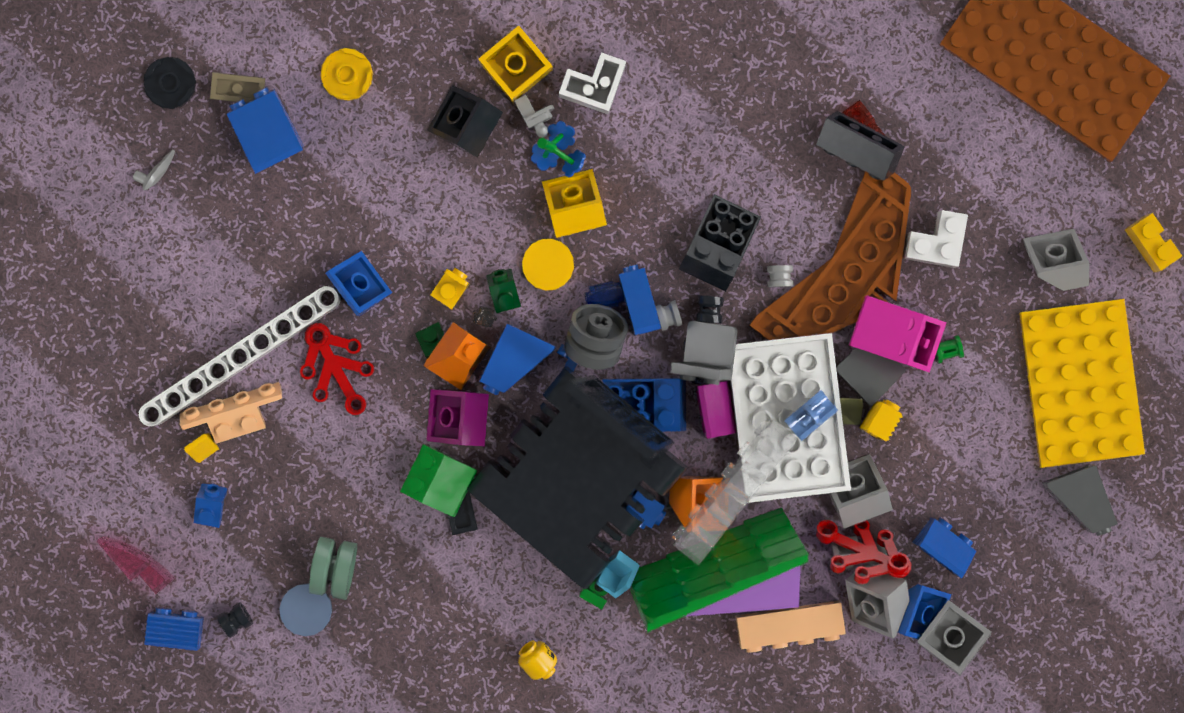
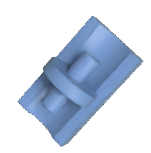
(811, 415)

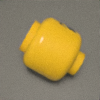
(537, 660)

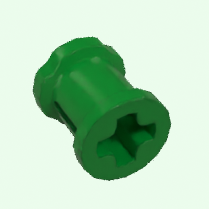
(949, 349)

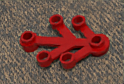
(334, 365)
(864, 552)

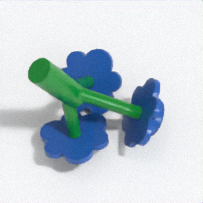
(546, 152)

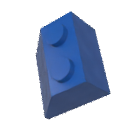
(945, 547)

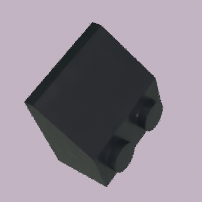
(465, 121)

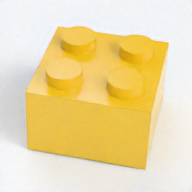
(515, 64)

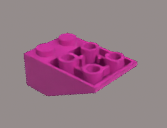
(897, 333)

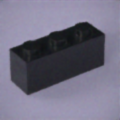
(860, 146)

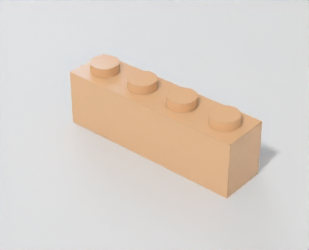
(790, 625)

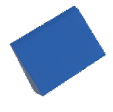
(359, 283)

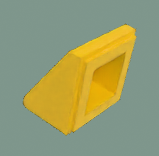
(201, 447)

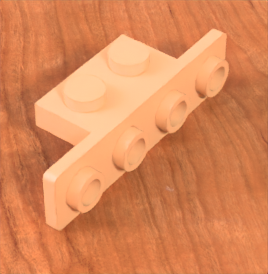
(233, 415)

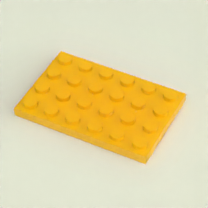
(1082, 383)

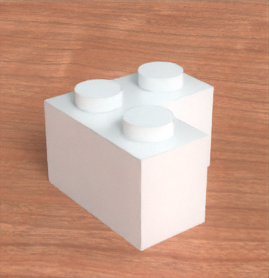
(594, 91)
(944, 246)

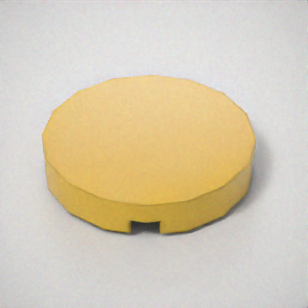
(346, 74)
(548, 264)

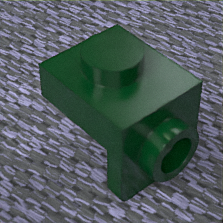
(503, 290)
(429, 338)

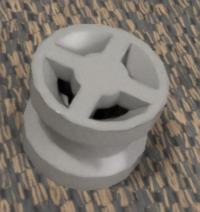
(780, 276)
(668, 315)

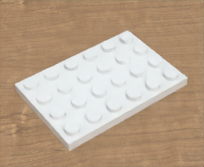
(772, 383)

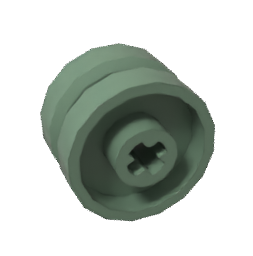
(329, 567)

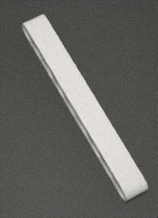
(231, 367)

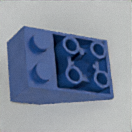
(656, 399)

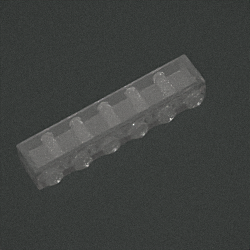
(734, 491)

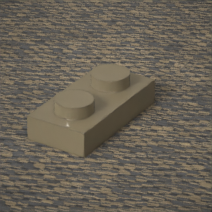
(235, 87)

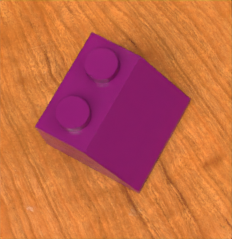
(716, 409)
(457, 417)

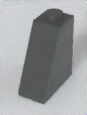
(1084, 498)

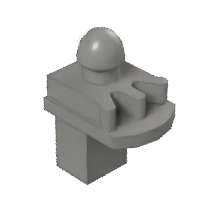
(533, 119)

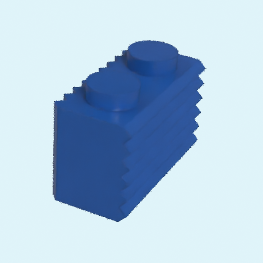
(174, 630)

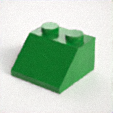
(438, 480)

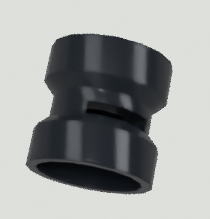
(709, 315)
(235, 620)

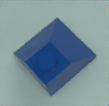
(921, 610)

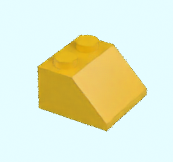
(574, 203)

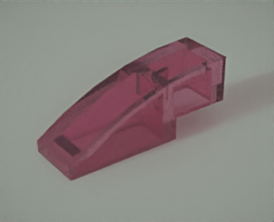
(136, 562)

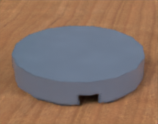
(305, 612)

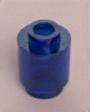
(605, 294)

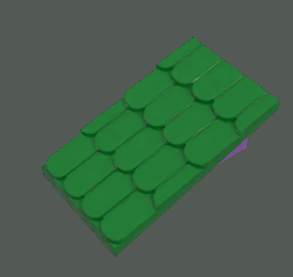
(743, 572)

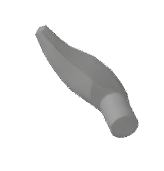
(155, 174)

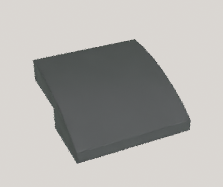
(869, 374)

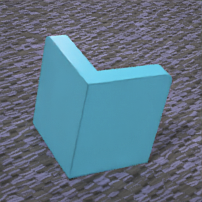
(618, 574)

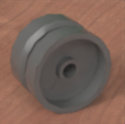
(596, 336)

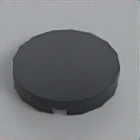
(178, 82)

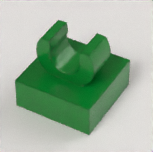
(594, 596)

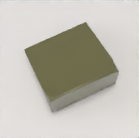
(851, 410)

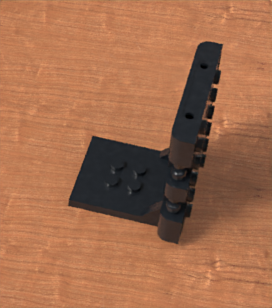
(578, 475)

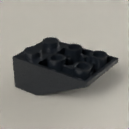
(720, 243)

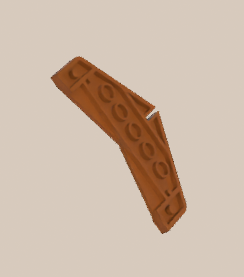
(863, 260)

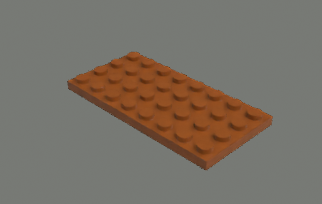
(1059, 67)

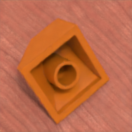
(456, 356)
(688, 493)

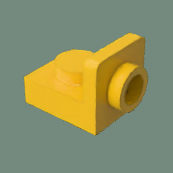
(450, 287)

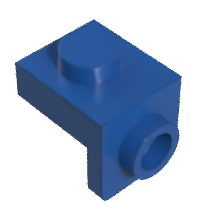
(209, 505)

